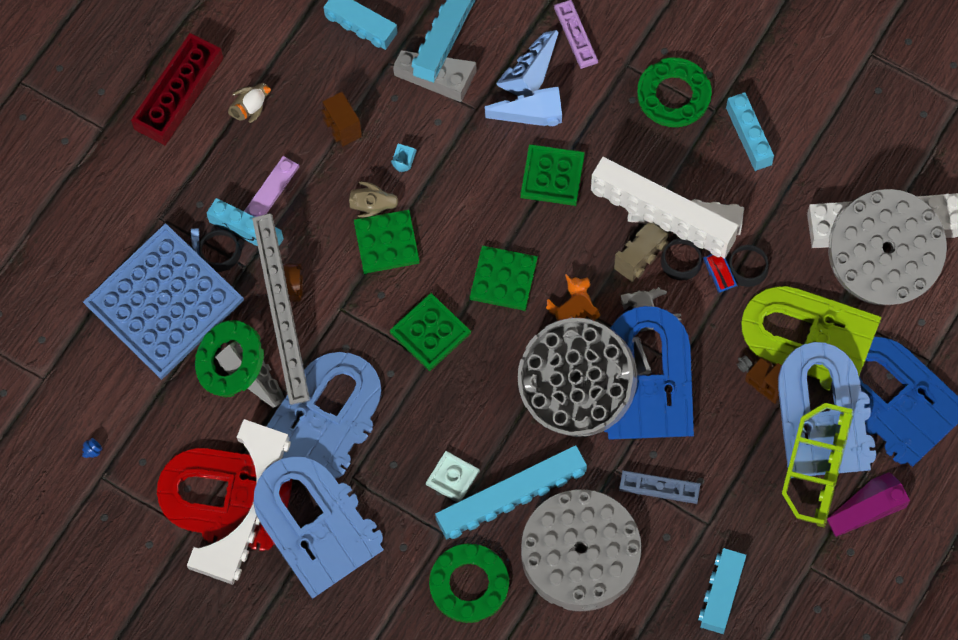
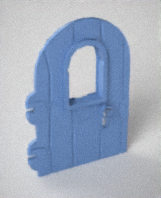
(823, 426)
(322, 434)
(336, 539)

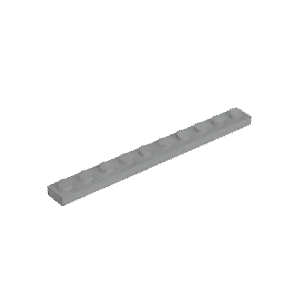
(281, 309)

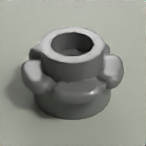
(744, 364)

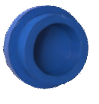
(91, 448)

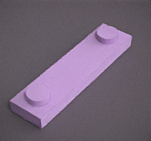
(575, 34)
(272, 187)

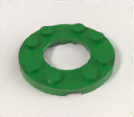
(680, 69)
(250, 364)
(474, 610)

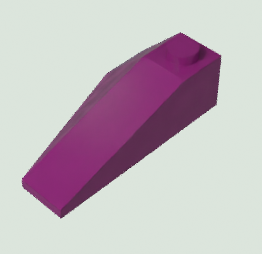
(874, 501)

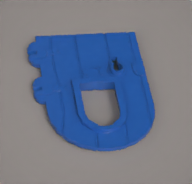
(649, 411)
(909, 421)

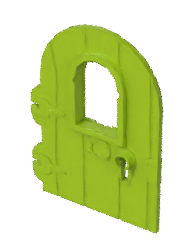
(853, 339)

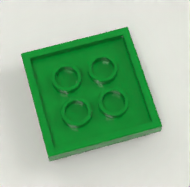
(552, 175)
(386, 241)
(503, 278)
(430, 332)

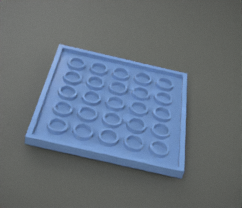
(163, 301)

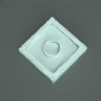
(452, 477)

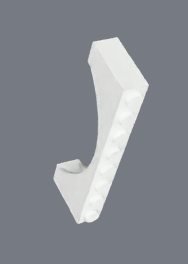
(224, 557)

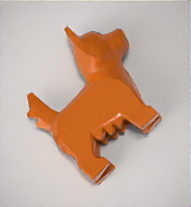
(578, 305)

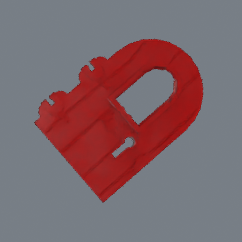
(208, 519)

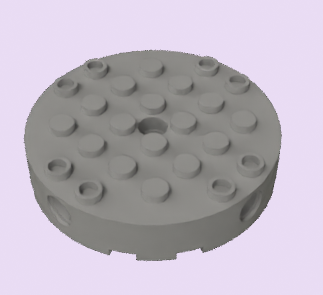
(915, 243)
(605, 382)
(588, 522)

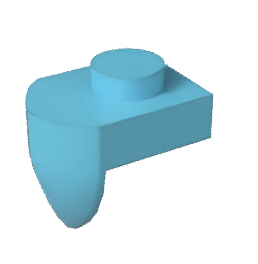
(403, 157)

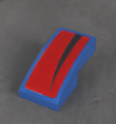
(720, 272)

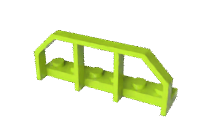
(835, 459)

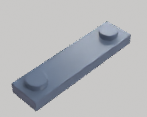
(659, 487)

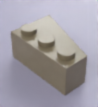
(640, 251)

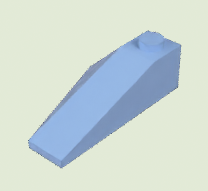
(531, 67)
(539, 109)

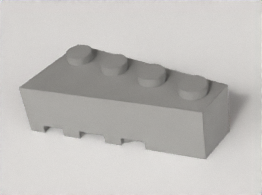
(451, 81)

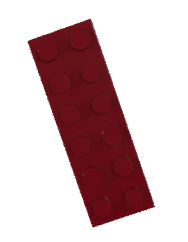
(177, 89)

